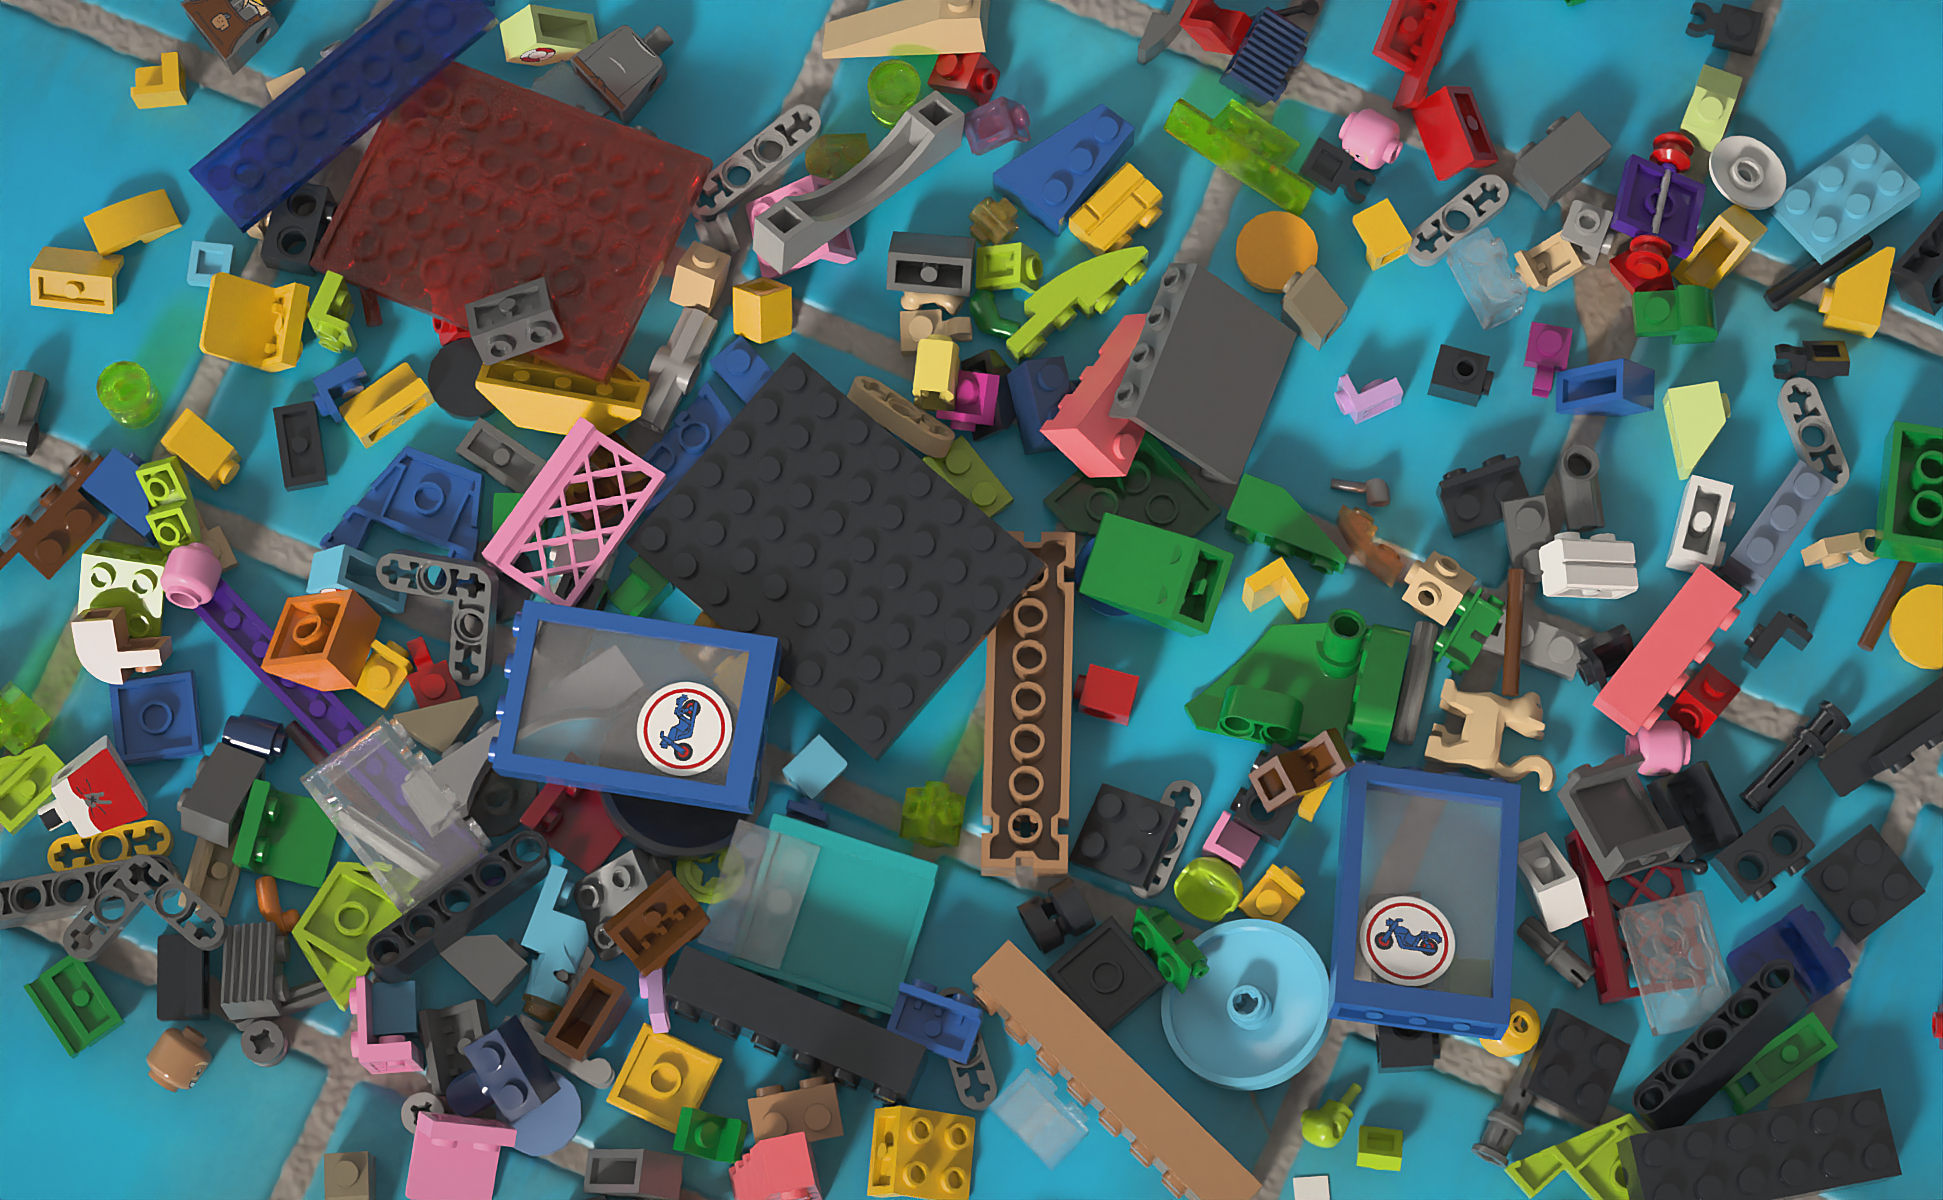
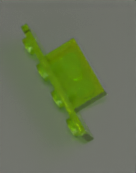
(1245, 149)

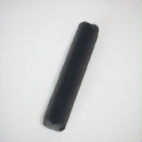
(1813, 274)

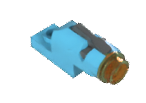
(560, 948)

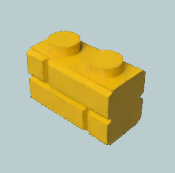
(1117, 212)

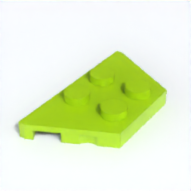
(339, 926)

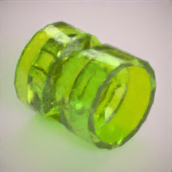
(892, 91)
(134, 403)

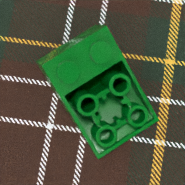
(1156, 574)

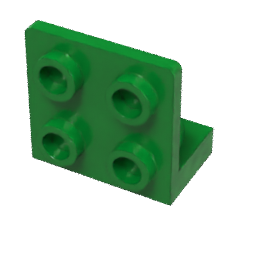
(285, 837)

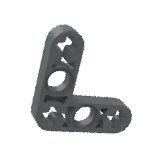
(465, 602)
(135, 899)

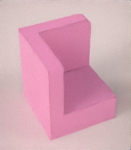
(1230, 842)

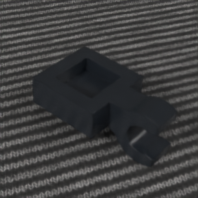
(1817, 358)

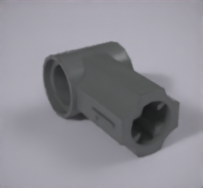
(21, 412)
(1581, 493)

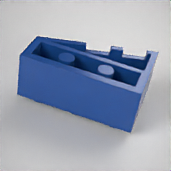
(1066, 167)

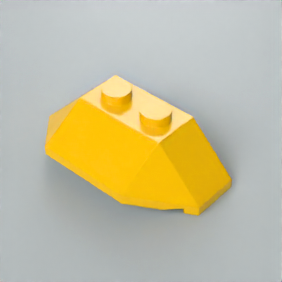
(553, 399)

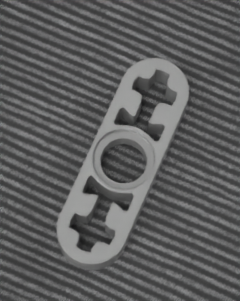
(1473, 193)
(1814, 404)
(1188, 815)

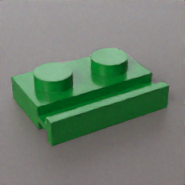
(74, 1005)

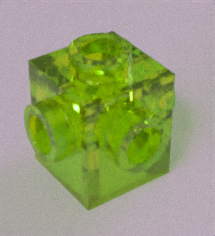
(19, 719)
(932, 815)

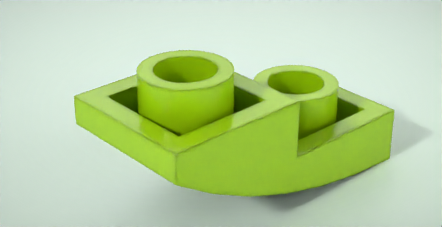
(173, 511)

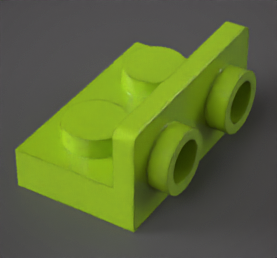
(332, 314)
(971, 477)

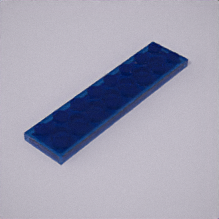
(337, 104)

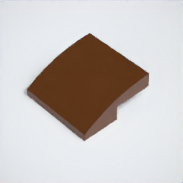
(604, 487)

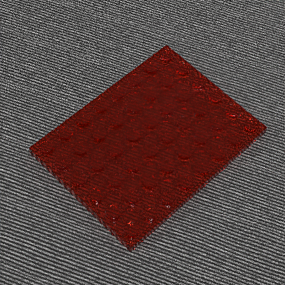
(506, 186)

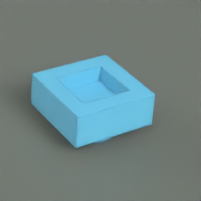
(208, 260)

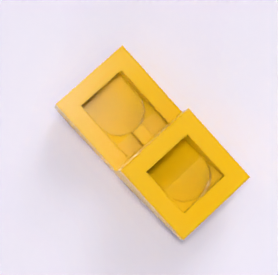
(132, 220)

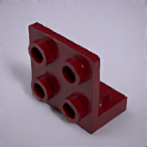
(573, 825)

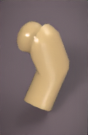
(914, 301)

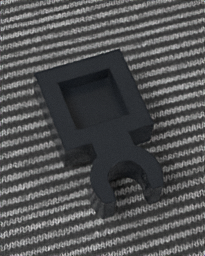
(1732, 29)
(1330, 168)

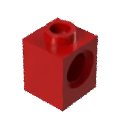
(1106, 694)

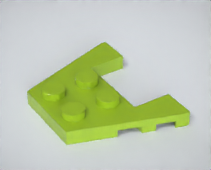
(1588, 1159)

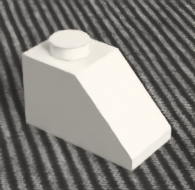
(1550, 883)

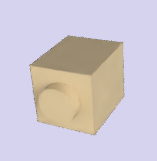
(700, 277)

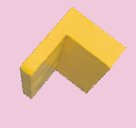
(75, 280)
(386, 404)
(1275, 581)

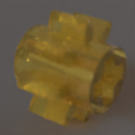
(993, 221)

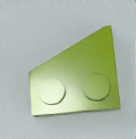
(26, 785)

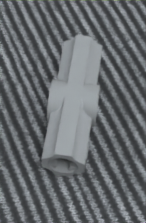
(676, 368)

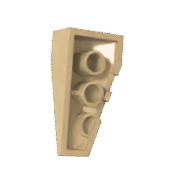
(910, 29)

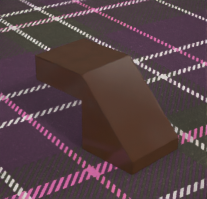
(1301, 770)

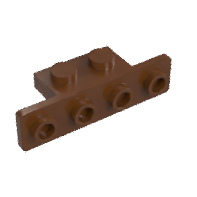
(58, 524)

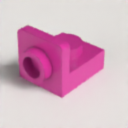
(974, 401)

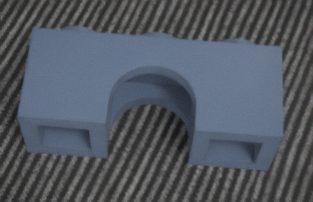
(1777, 526)

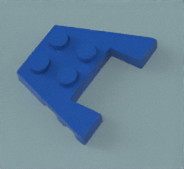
(422, 500)

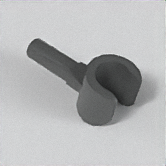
(1375, 489)

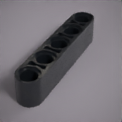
(451, 925)
(1722, 1046)

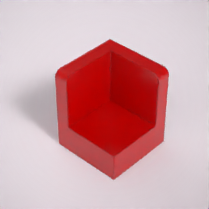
(1215, 27)

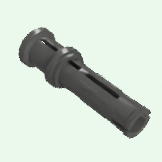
(1506, 1120)

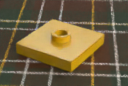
(663, 1078)

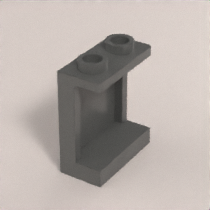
(1619, 818)

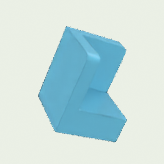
(815, 769)

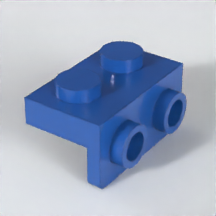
(937, 1022)

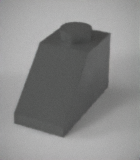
(489, 964)

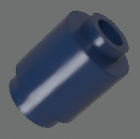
(256, 736)

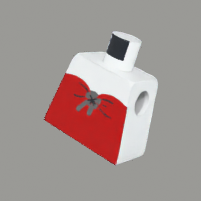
(94, 793)

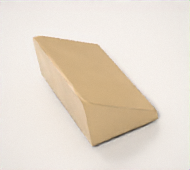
(212, 875)

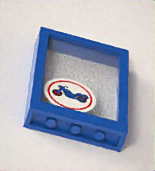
(636, 706)
(1425, 901)

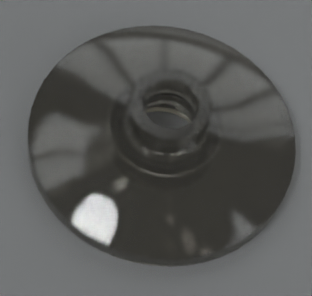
(487, 802)

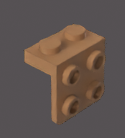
(808, 1109)

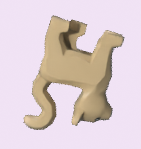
(1482, 734)

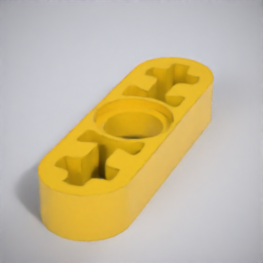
(140, 833)

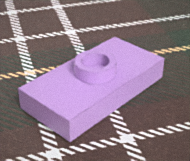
(653, 989)

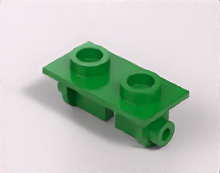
(1475, 615)
(1155, 933)

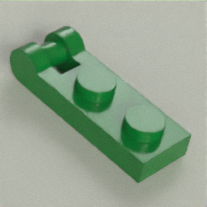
(1781, 1062)

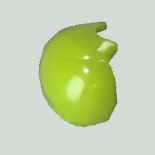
(1208, 888)

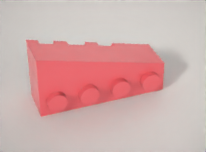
(1082, 427)
(1667, 650)
(777, 1171)

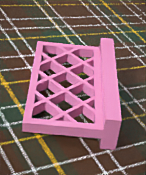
(546, 492)

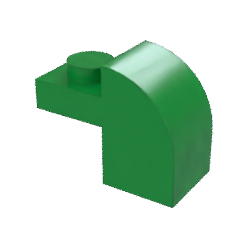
(1682, 313)

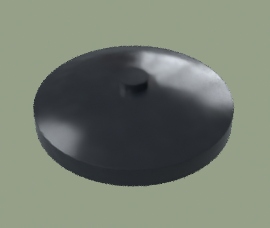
(679, 829)

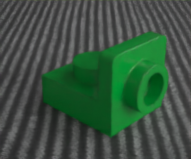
(709, 1136)

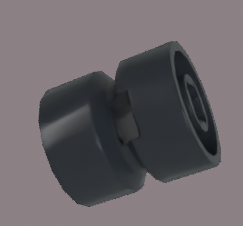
(1072, 915)

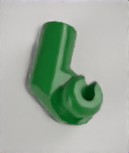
(988, 318)

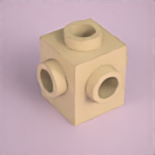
(1437, 587)

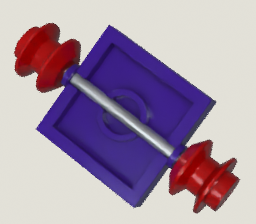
(1659, 205)

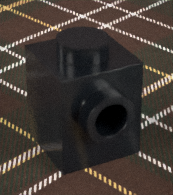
(1460, 376)

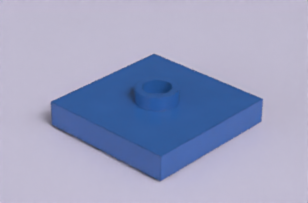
(157, 718)

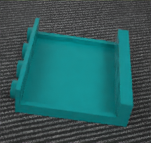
(854, 920)

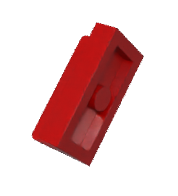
(1453, 132)

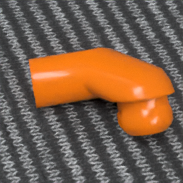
(270, 906)

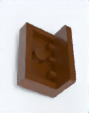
(657, 923)

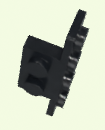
(1887, 741)

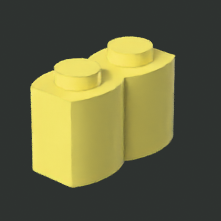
(936, 373)

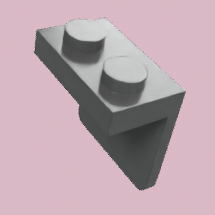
(611, 889)

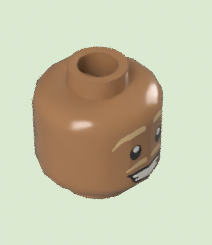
(178, 1058)

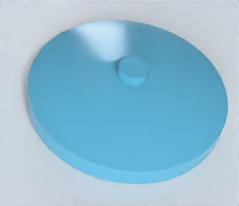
(1254, 1011)

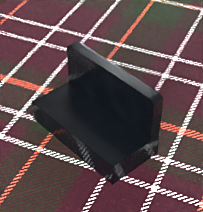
(182, 979)

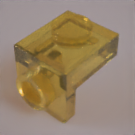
(836, 154)

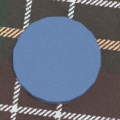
(551, 1124)

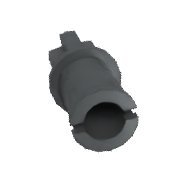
(1555, 952)

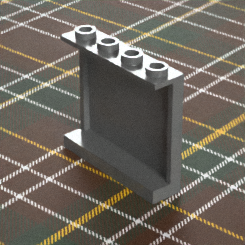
(1204, 371)

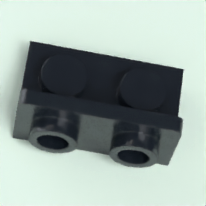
(1475, 497)

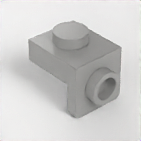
(1589, 228)

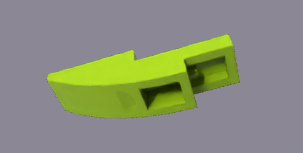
(1085, 287)

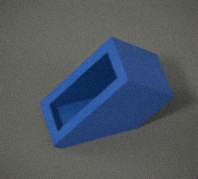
(1606, 389)
(120, 491)

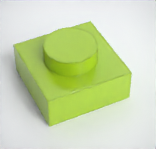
(1379, 1148)

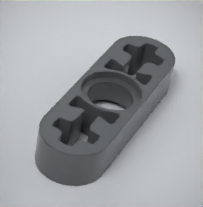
(984, 1076)

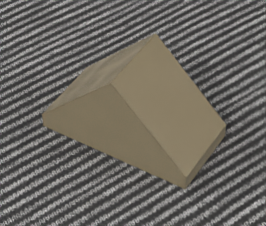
(442, 724)

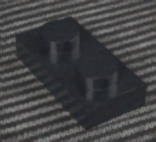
(300, 446)

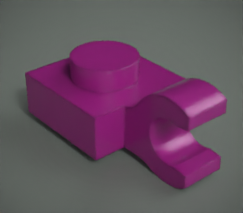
(1547, 352)

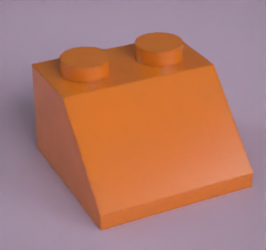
(322, 640)

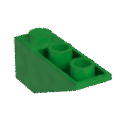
(1275, 519)

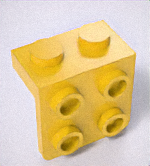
(254, 322)

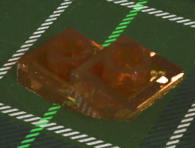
(1359, 534)

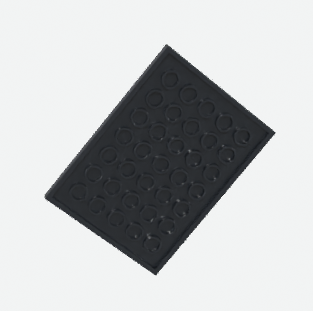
(840, 548)

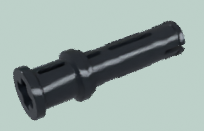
(1807, 743)

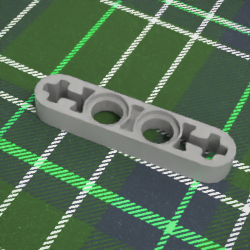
(760, 168)

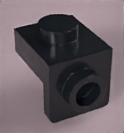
(1764, 638)
(1603, 655)

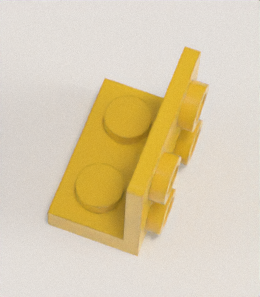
(921, 1154)

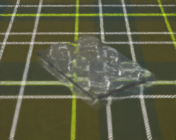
(759, 894)
(1675, 961)

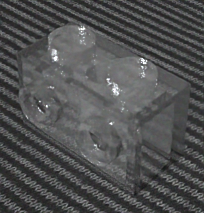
(1487, 278)

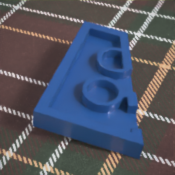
(687, 441)

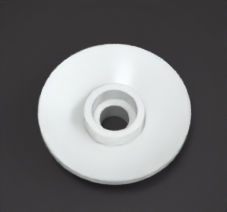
(1747, 172)

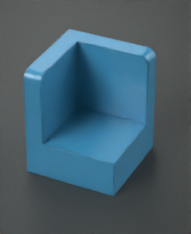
(396, 1009)

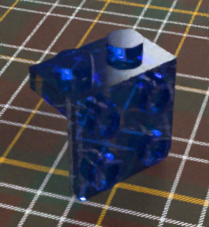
(1801, 941)

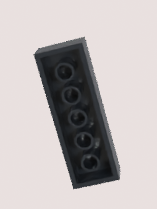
(796, 1026)
(1766, 1153)

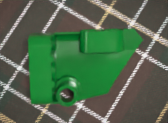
(1309, 682)

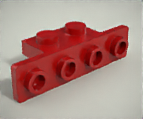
(1413, 43)

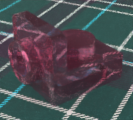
(996, 125)

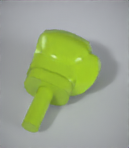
(1329, 1123)

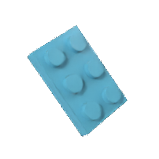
(1845, 199)

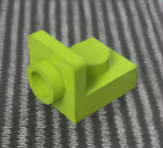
(1008, 267)

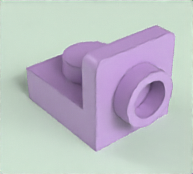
(1374, 399)

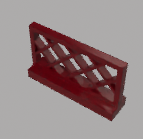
(1601, 926)

